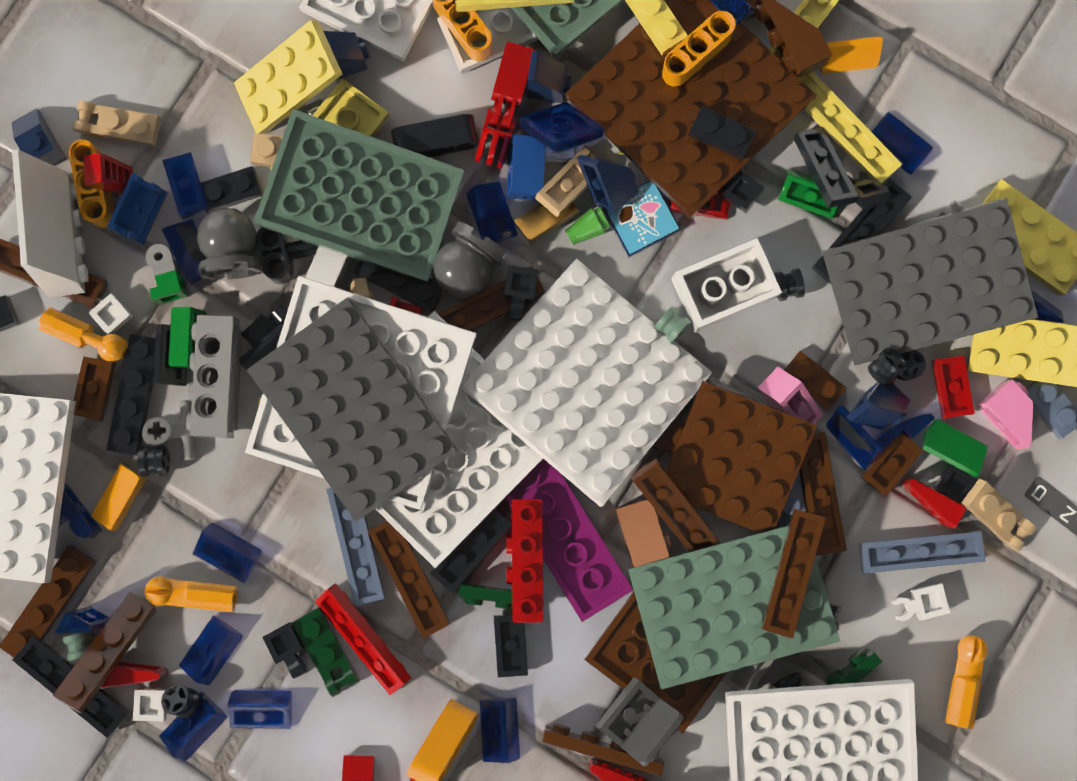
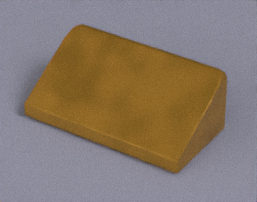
(540, 221)

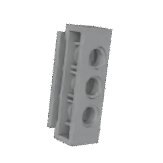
(225, 391)

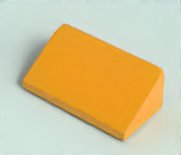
(853, 55)
(118, 497)

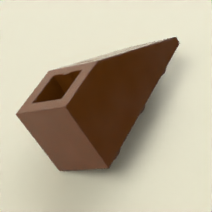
(796, 39)

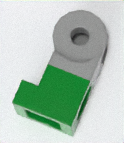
(167, 275)

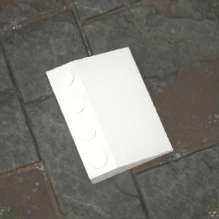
(49, 226)

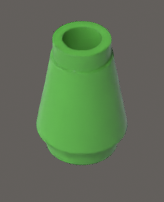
(588, 226)

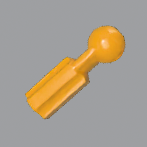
(79, 333)
(191, 594)
(966, 682)

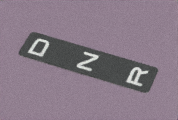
(1053, 504)

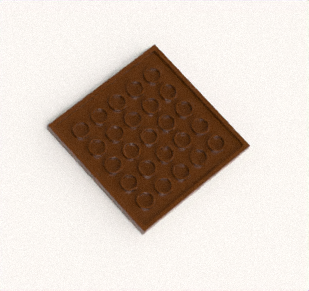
(654, 119)

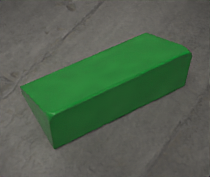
(801, 191)
(181, 340)
(954, 447)

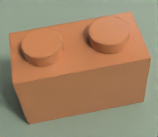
(643, 533)

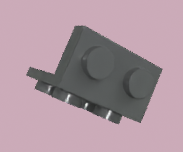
(640, 722)

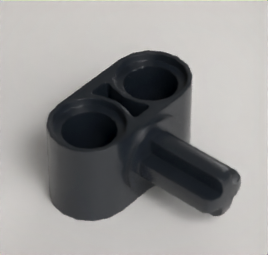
(281, 253)

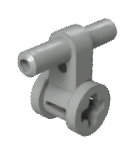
(172, 431)

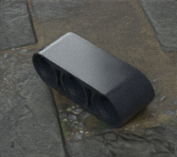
(438, 135)

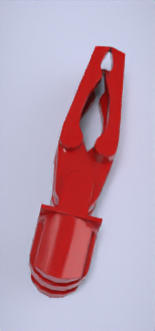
(509, 91)

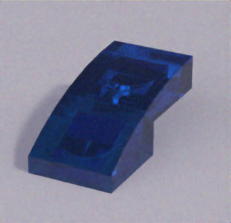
(909, 427)

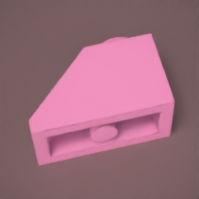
(789, 395)
(1010, 412)

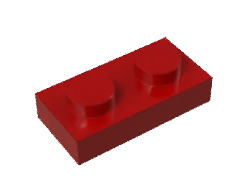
(953, 387)

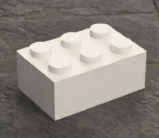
(726, 285)

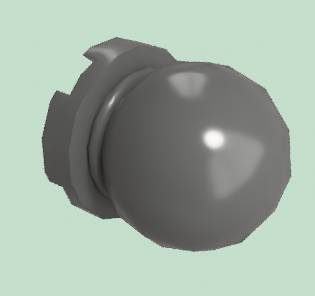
(227, 241)
(465, 264)

